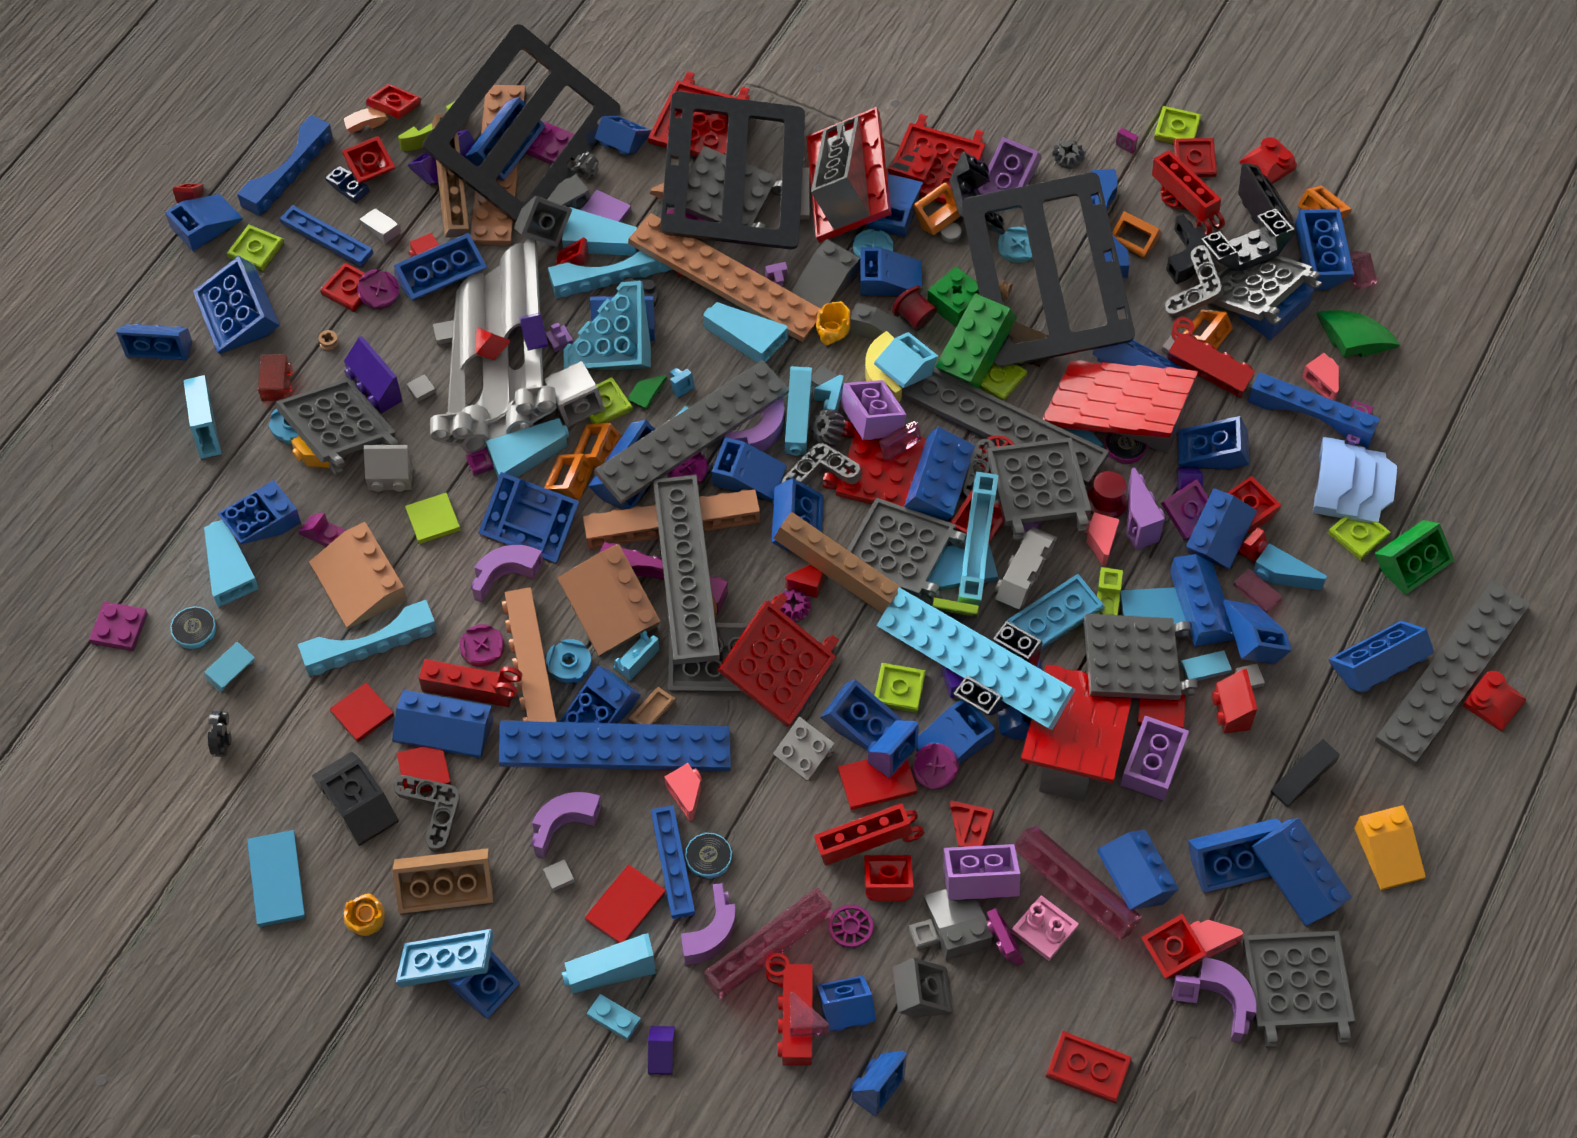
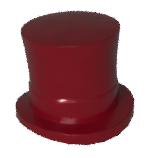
(914, 308)
(1108, 494)

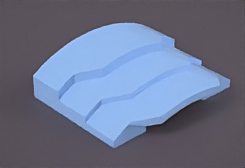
(1353, 482)

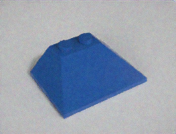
(529, 516)

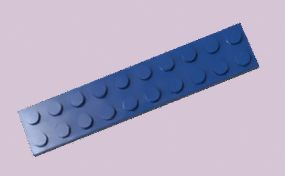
(613, 746)

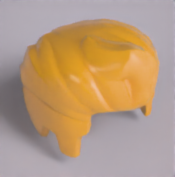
(833, 322)
(364, 915)

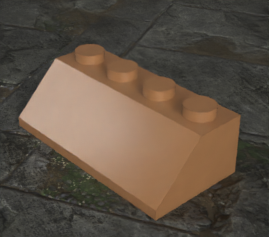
(443, 881)

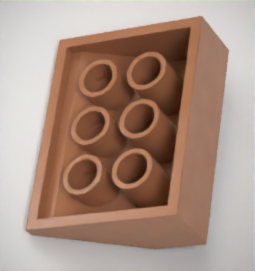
(358, 576)
(608, 600)

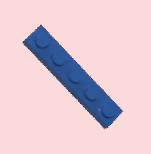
(326, 236)
(672, 862)

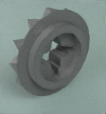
(1071, 159)

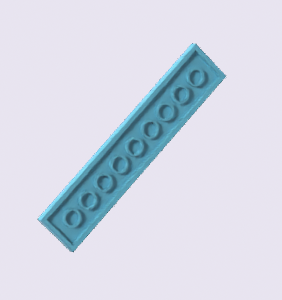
(974, 655)

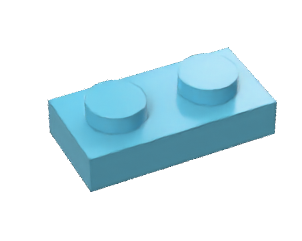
(613, 1017)

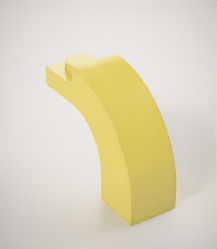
(872, 372)

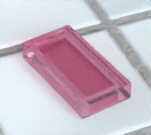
(900, 440)
(1257, 590)

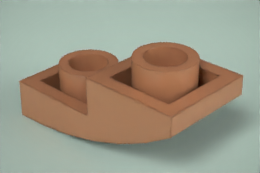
(369, 116)

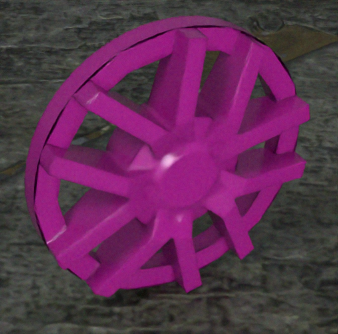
(850, 926)

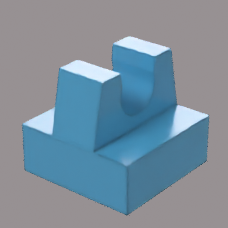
(681, 382)

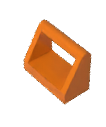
(1313, 200)
(941, 217)
(1140, 225)
(1216, 331)
(605, 443)
(576, 478)

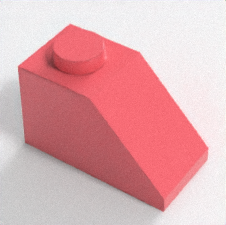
(1323, 376)
(1101, 536)
(685, 789)
(1216, 936)

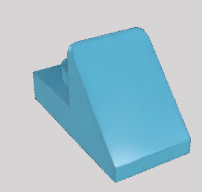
(830, 393)

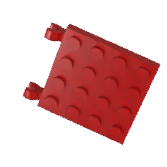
(707, 128)
(949, 149)
(880, 477)
(777, 661)

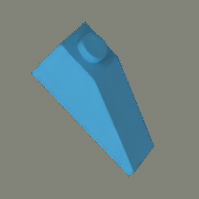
(1285, 570)

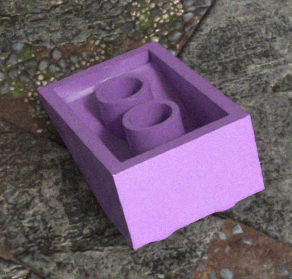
(1018, 166)

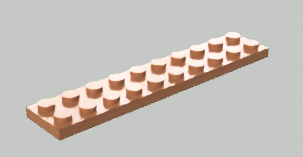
(488, 222)
(726, 277)

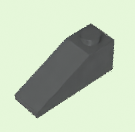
(571, 193)
(873, 322)

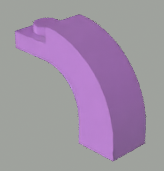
(767, 431)
(503, 561)
(563, 809)
(710, 941)
(1231, 984)

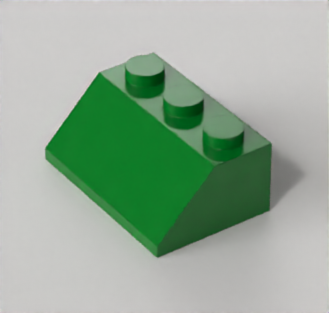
(1415, 556)

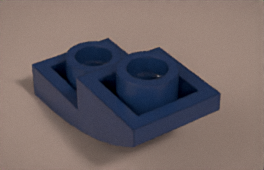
(346, 184)

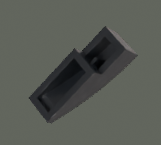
(1305, 773)

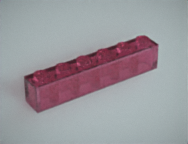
(1077, 882)
(771, 939)

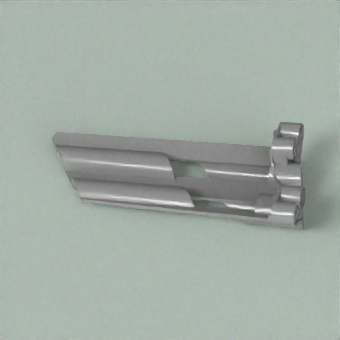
(509, 397)

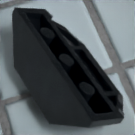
(1259, 194)

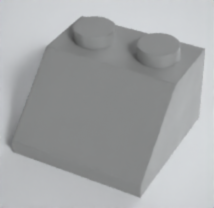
(388, 467)

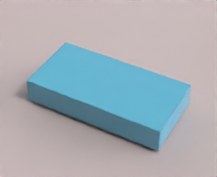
(1206, 666)

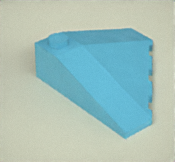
(616, 336)

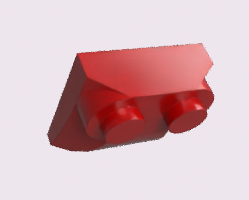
(368, 159)
(1272, 159)
(1259, 498)
(962, 518)
(1494, 700)
(888, 877)
(1174, 946)

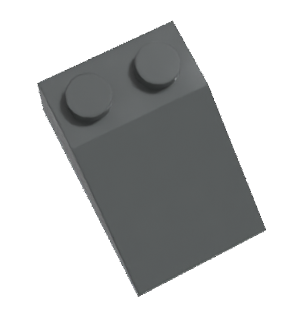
(827, 274)
(958, 924)

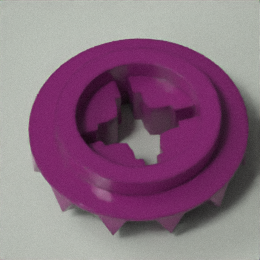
(802, 606)

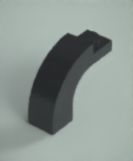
(1180, 265)

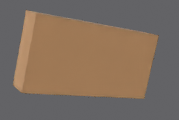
(653, 708)

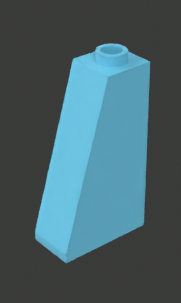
(602, 234)
(745, 331)
(798, 410)
(202, 417)
(527, 448)
(227, 565)
(611, 965)

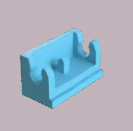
(637, 656)
(228, 666)

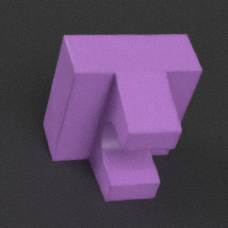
(776, 273)
(558, 337)
(1186, 988)

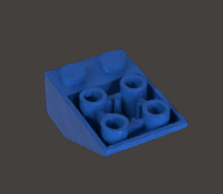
(903, 196)
(201, 219)
(887, 272)
(746, 468)
(261, 514)
(1256, 633)
(602, 699)
(961, 729)

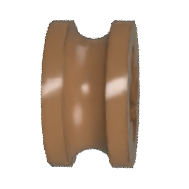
(1005, 289)
(328, 346)

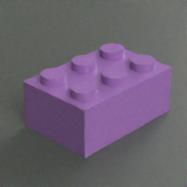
(872, 409)
(1154, 758)
(981, 872)

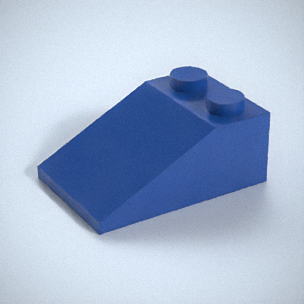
(1215, 445)
(858, 715)
(880, 1081)

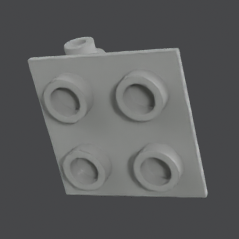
(804, 748)

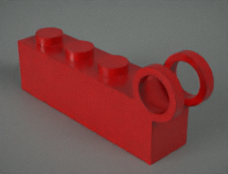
(1188, 190)
(1211, 364)
(469, 682)
(867, 833)
(796, 979)

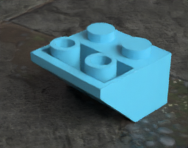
(907, 360)

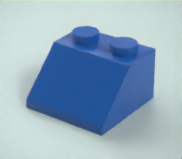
(621, 134)
(894, 746)
(486, 990)
(846, 1003)

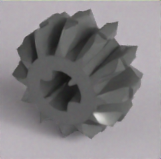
(828, 427)

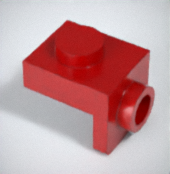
(1254, 545)

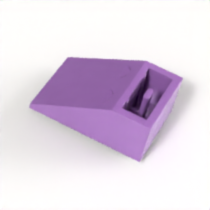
(1143, 516)

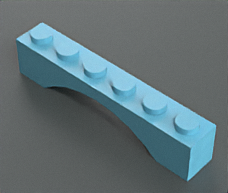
(573, 279)
(977, 538)
(325, 654)

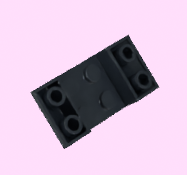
(965, 181)
(1252, 247)
(1018, 643)
(356, 797)

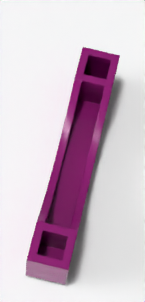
(653, 567)

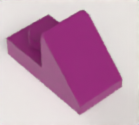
(320, 530)

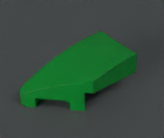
(646, 390)

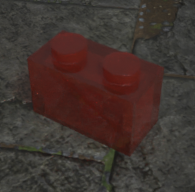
(274, 377)

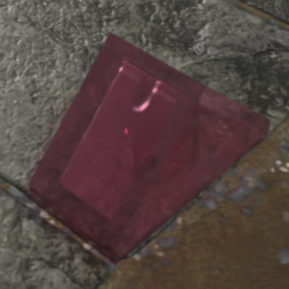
(1363, 269)
(804, 1019)

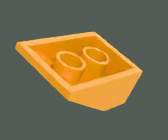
(1390, 847)

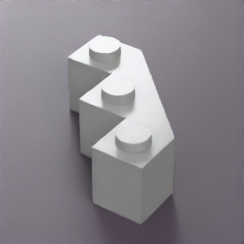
(1025, 567)

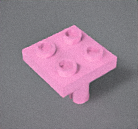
(1045, 928)

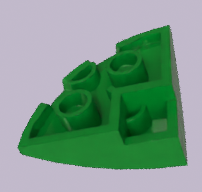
(1356, 333)

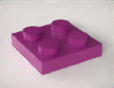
(549, 143)
(1186, 507)
(118, 626)
(1007, 942)

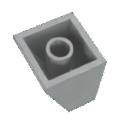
(575, 394)

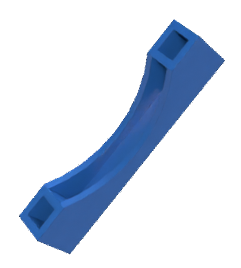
(1109, 187)
(263, 191)
(1277, 394)

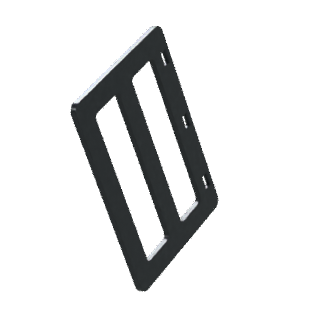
(561, 74)
(1031, 199)
(731, 226)

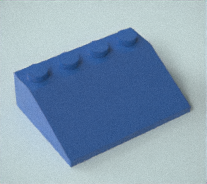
(236, 306)

